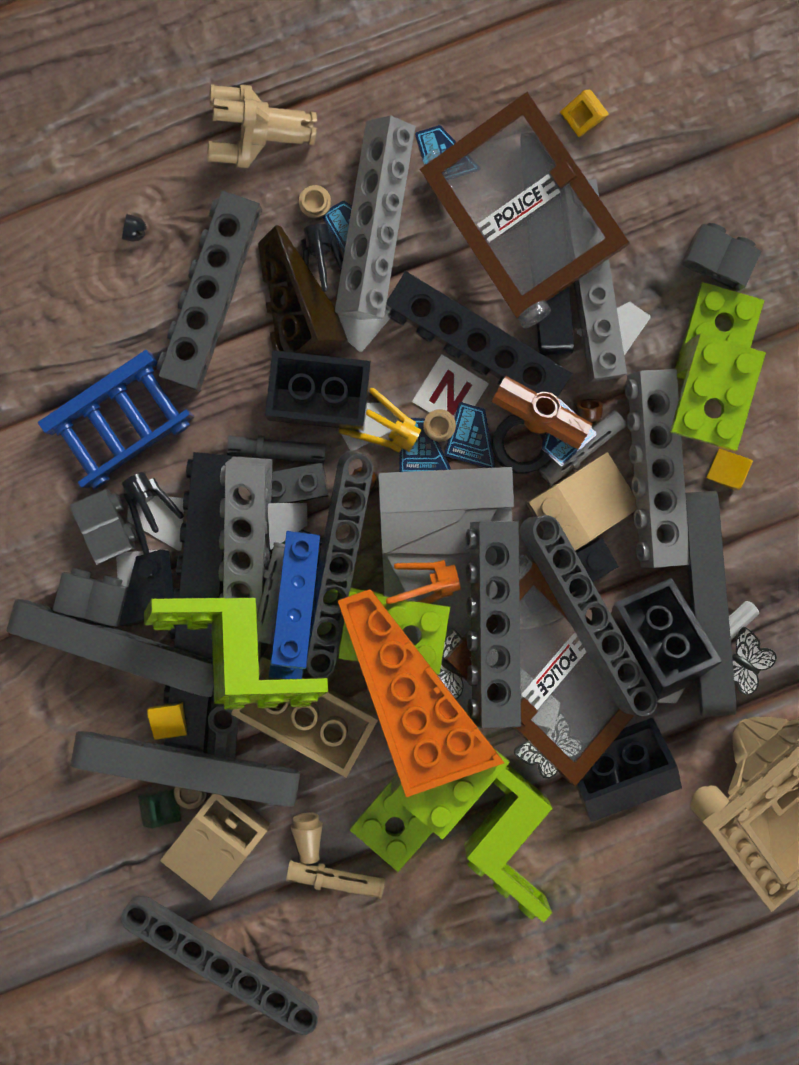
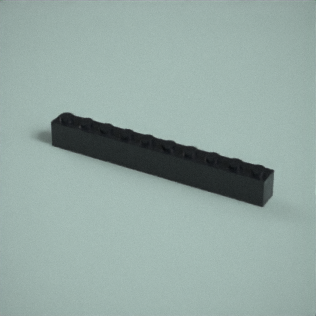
(199, 579)

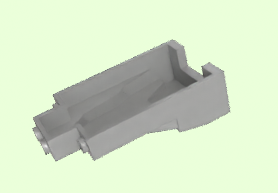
(428, 521)

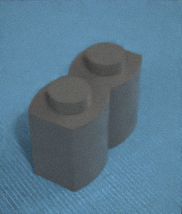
(721, 256)
(103, 525)
(90, 597)

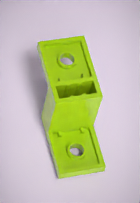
(718, 367)
(428, 617)
(233, 651)
(422, 814)
(503, 835)

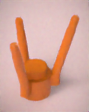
(443, 582)

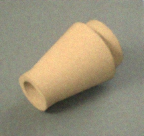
(307, 835)

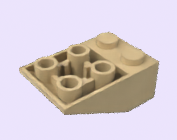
(215, 843)

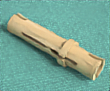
(335, 879)

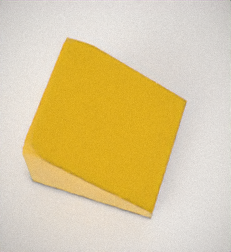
(584, 112)
(729, 469)
(167, 720)

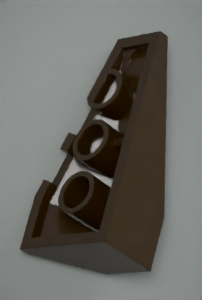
(300, 309)

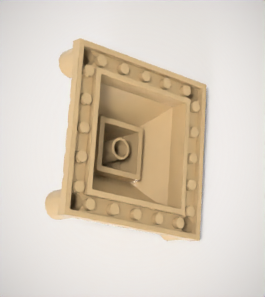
(762, 813)

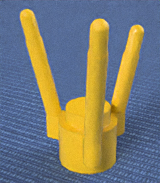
(403, 434)

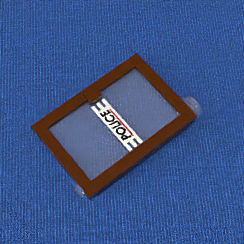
(523, 207)
(563, 697)

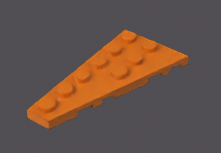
(419, 716)

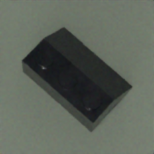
(318, 390)
(665, 637)
(629, 772)

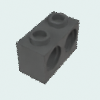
(299, 484)

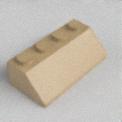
(326, 731)

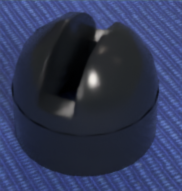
(133, 228)

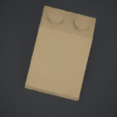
(587, 501)

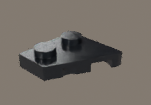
(149, 580)

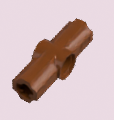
(557, 421)

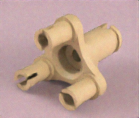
(257, 122)

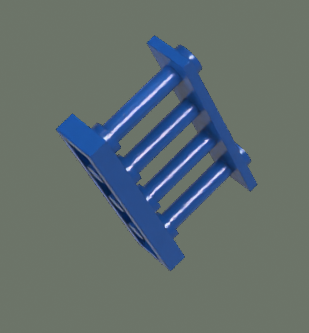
(88, 405)
(294, 606)

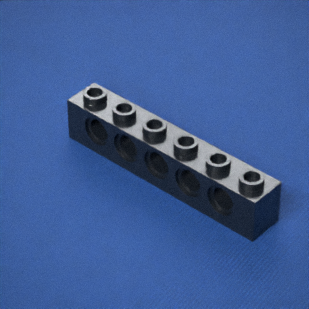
(413, 290)

